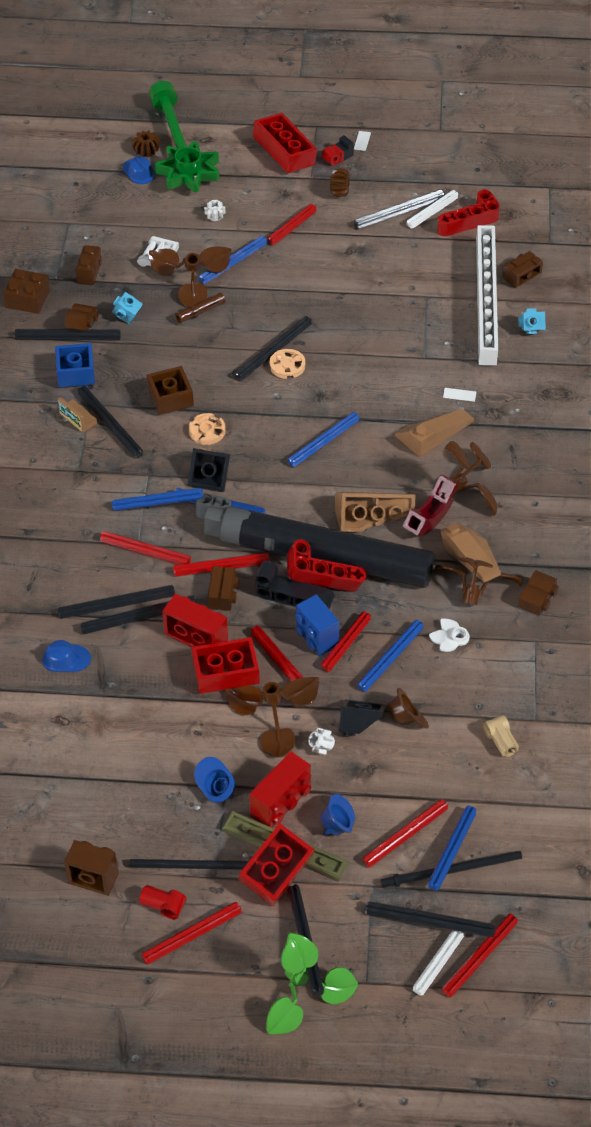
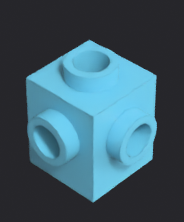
(126, 307)
(538, 321)

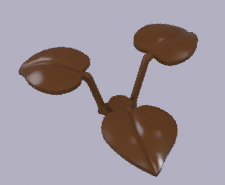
(165, 261)
(461, 479)
(472, 591)
(247, 698)

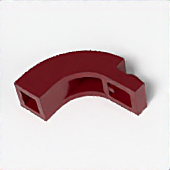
(425, 518)

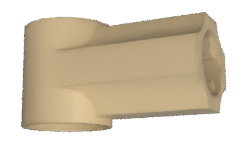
(499, 731)

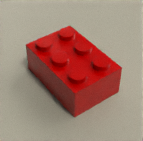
(193, 622)
(225, 665)
(280, 790)
(276, 864)

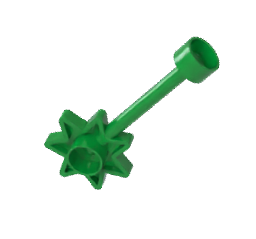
(184, 163)

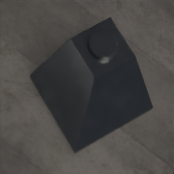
(208, 469)
(358, 716)

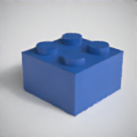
(75, 365)
(317, 625)

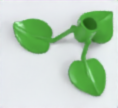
(296, 957)

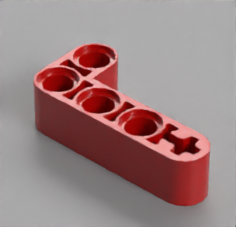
(467, 218)
(321, 572)

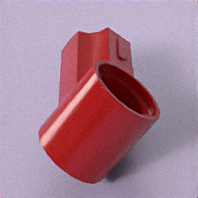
(168, 903)

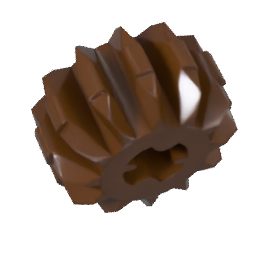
(145, 143)
(339, 182)

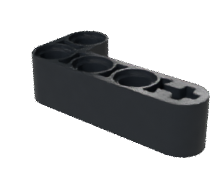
(285, 590)

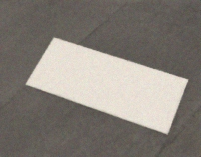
(362, 140)
(459, 394)

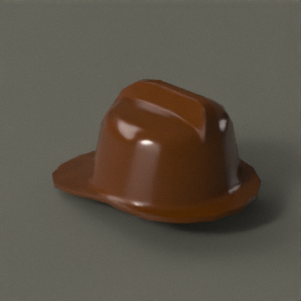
(404, 711)

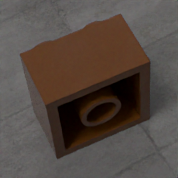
(26, 291)
(170, 390)
(91, 867)

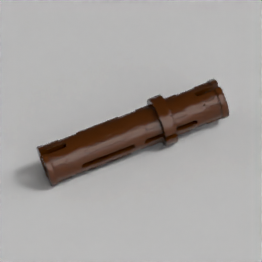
(194, 310)

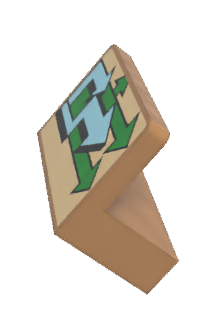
(76, 414)

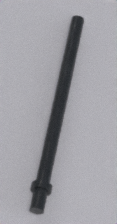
(187, 864)
(397, 879)

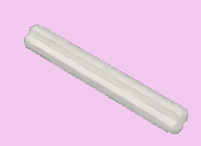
(432, 209)
(438, 962)

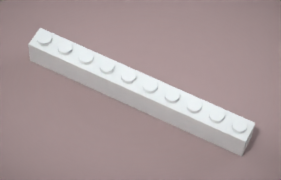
(487, 296)

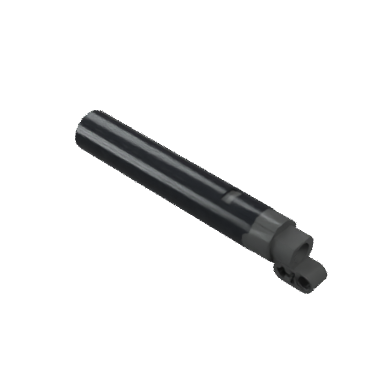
(278, 534)

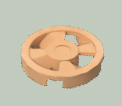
(284, 365)
(206, 429)

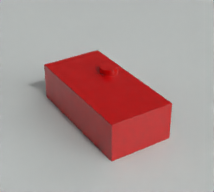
(284, 142)

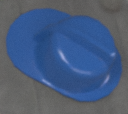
(139, 170)
(66, 657)
(214, 779)
(338, 816)

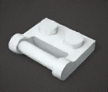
(154, 241)

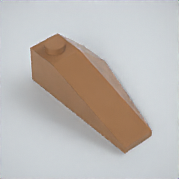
(429, 433)
(364, 510)
(465, 542)

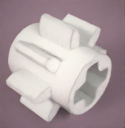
(214, 210)
(321, 741)

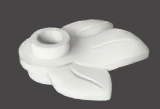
(448, 635)

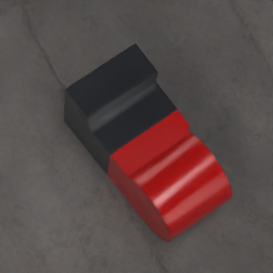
(339, 152)

